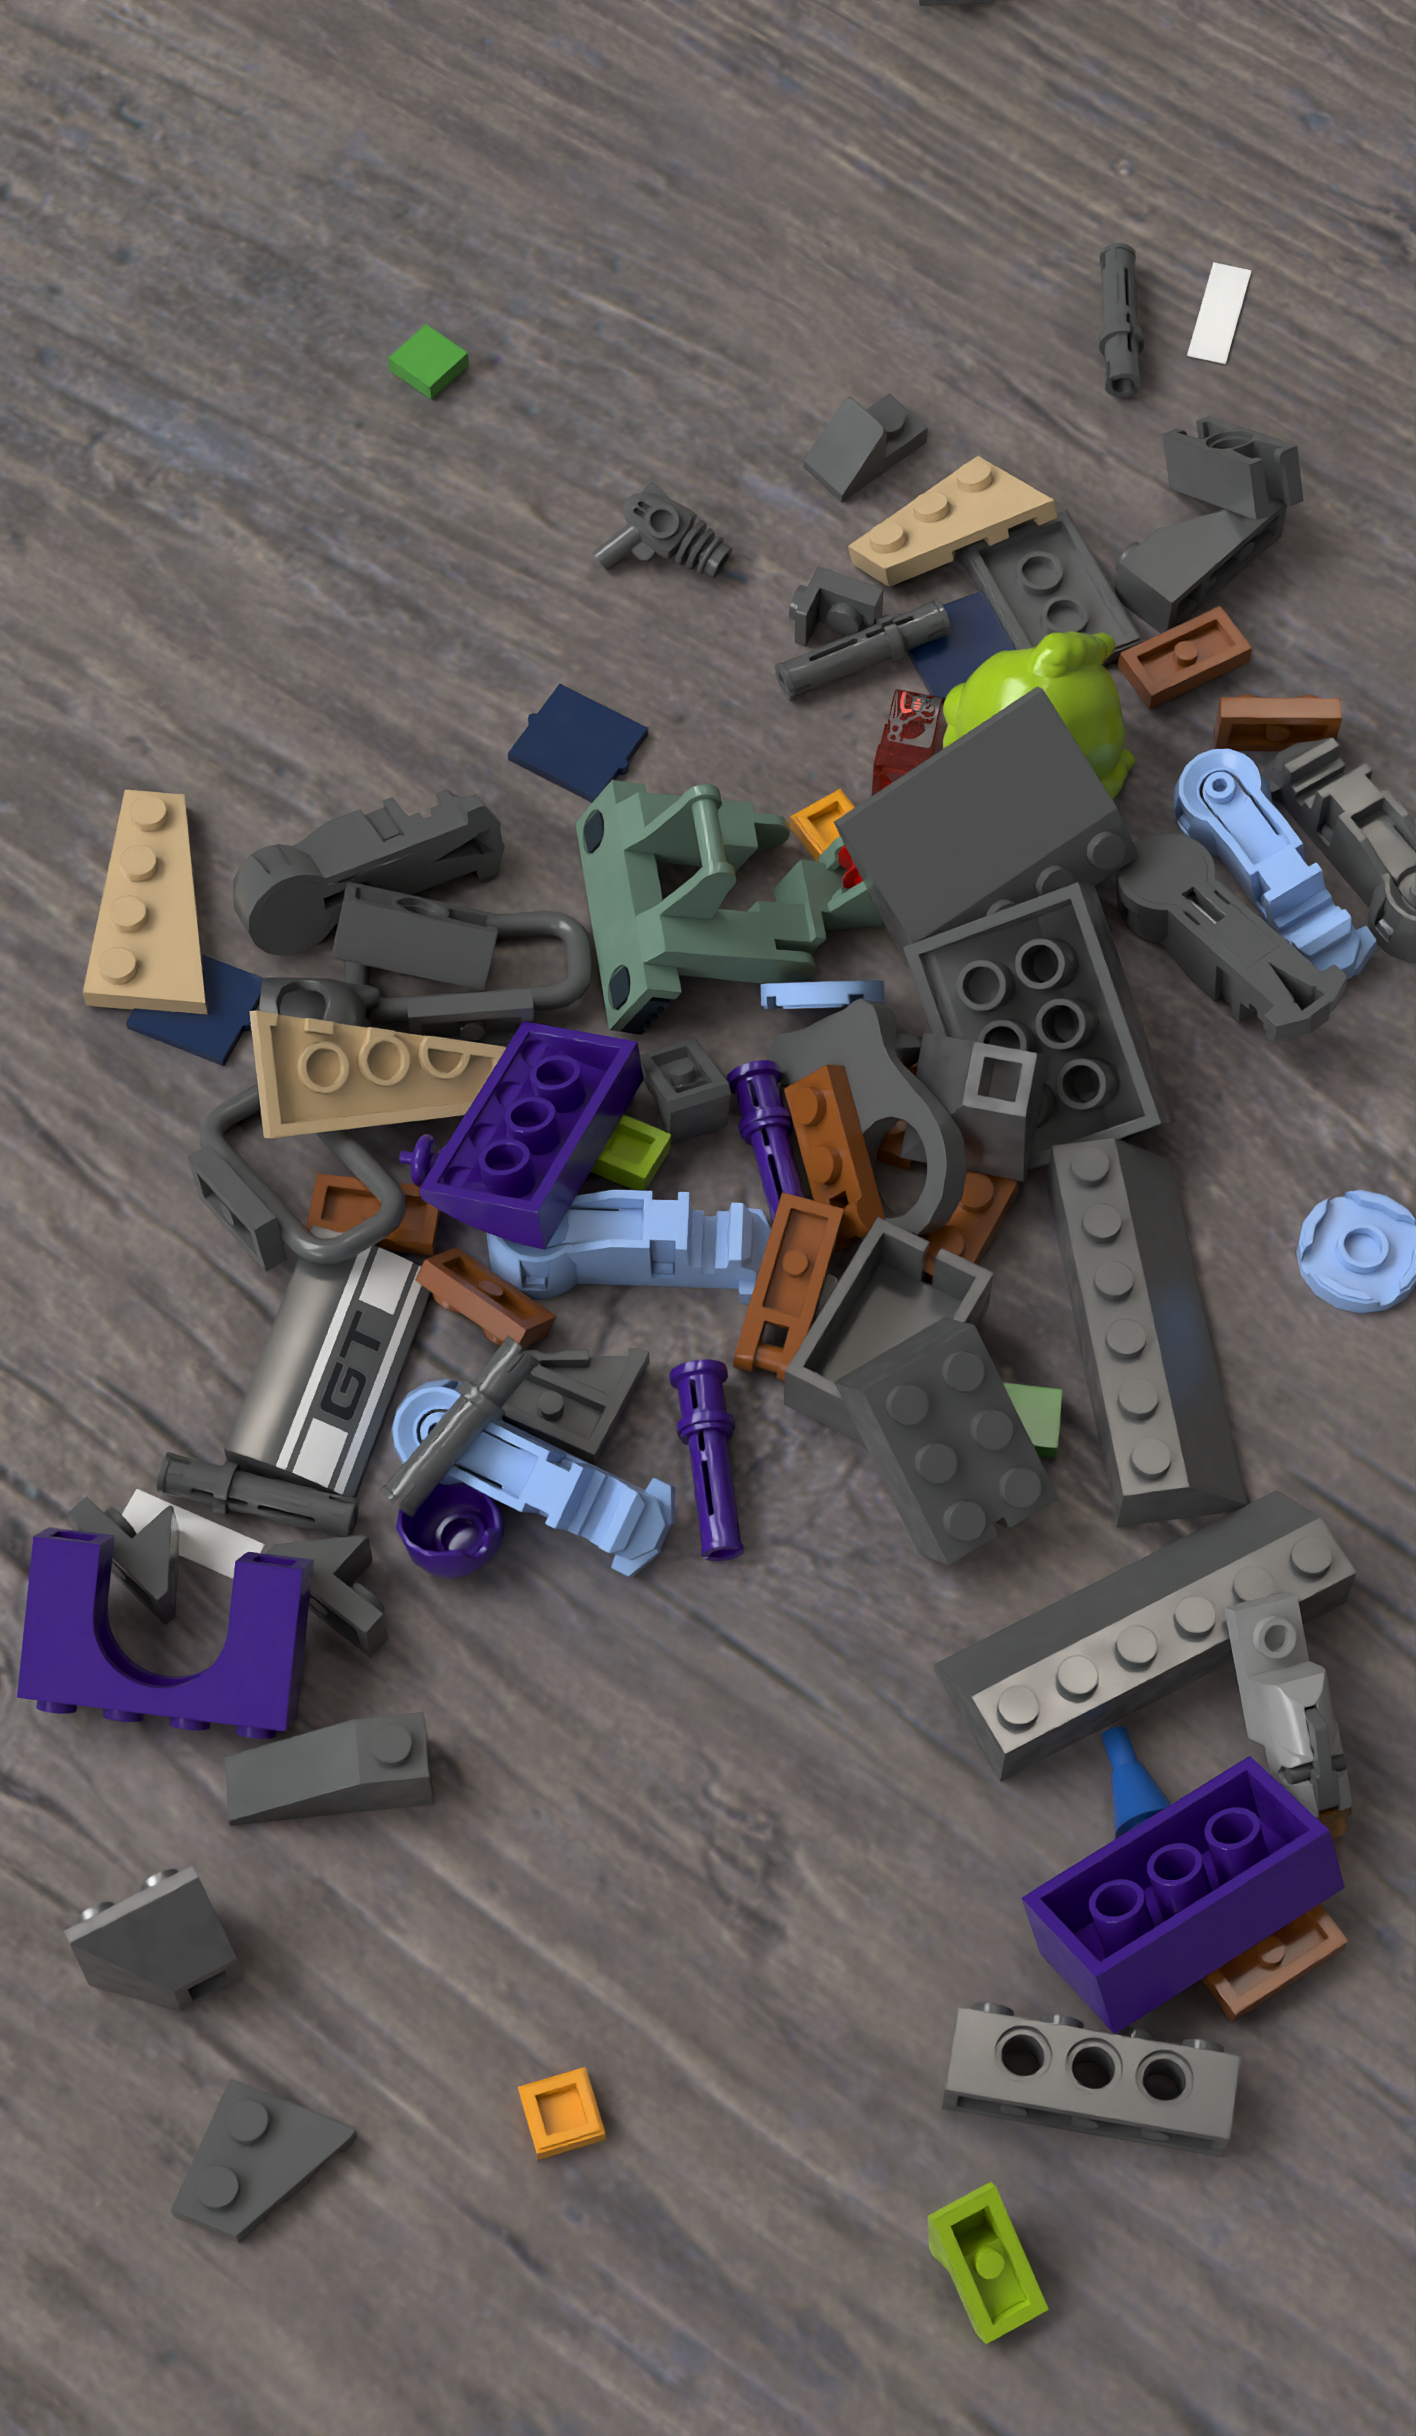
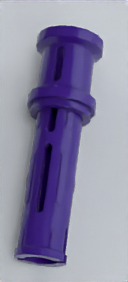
(766, 1128)
(705, 1430)

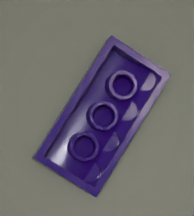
(534, 1132)

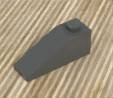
(1191, 562)
(333, 1771)

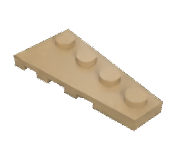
(148, 916)
(351, 1076)

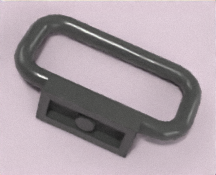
(491, 1014)
(260, 1217)

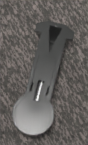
(1358, 831)
(296, 892)
(1219, 941)

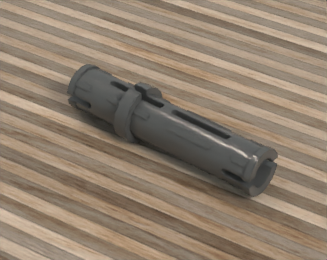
(1121, 338)
(875, 644)
(460, 1426)
(271, 1499)

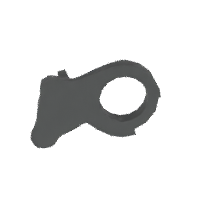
(883, 1093)

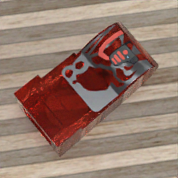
(908, 736)

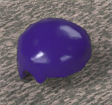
(452, 1531)

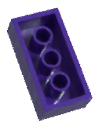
(1183, 1893)

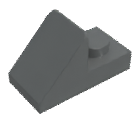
(863, 444)
(688, 1089)
(140, 1561)
(336, 1566)

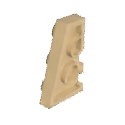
(959, 510)

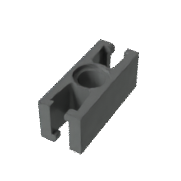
(1233, 467)
(415, 936)

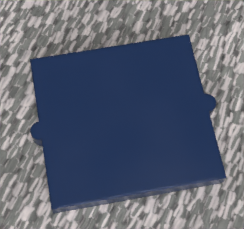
(973, 640)
(577, 743)
(212, 1036)

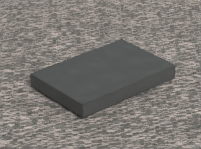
(1048, 584)

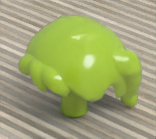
(1076, 683)

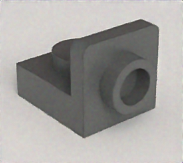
(835, 601)

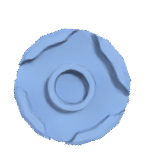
(820, 994)
(1359, 1252)

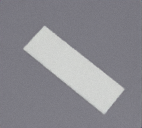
(1219, 313)
(199, 1537)

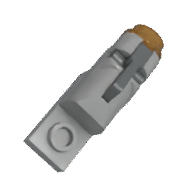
(1290, 1706)

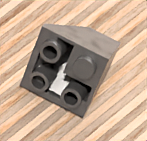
(991, 1098)
(157, 1944)

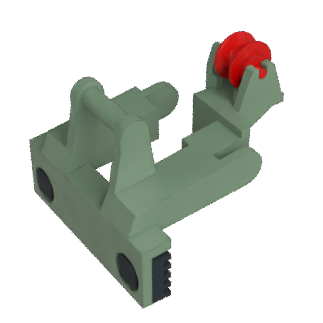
(652, 940)

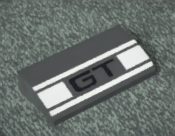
(330, 1370)

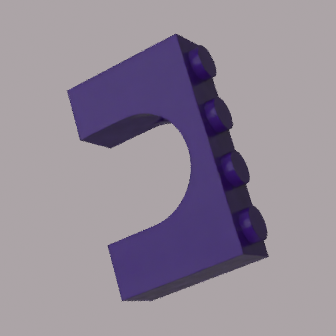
(76, 1662)

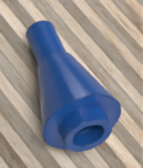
(1133, 1788)

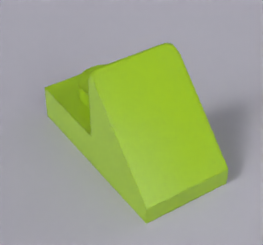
(986, 2262)

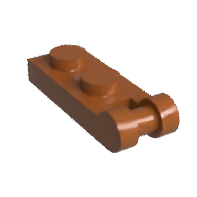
(835, 1149)
(789, 1282)

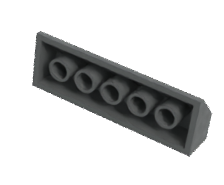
(1142, 1333)
(1138, 1632)

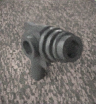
(664, 528)

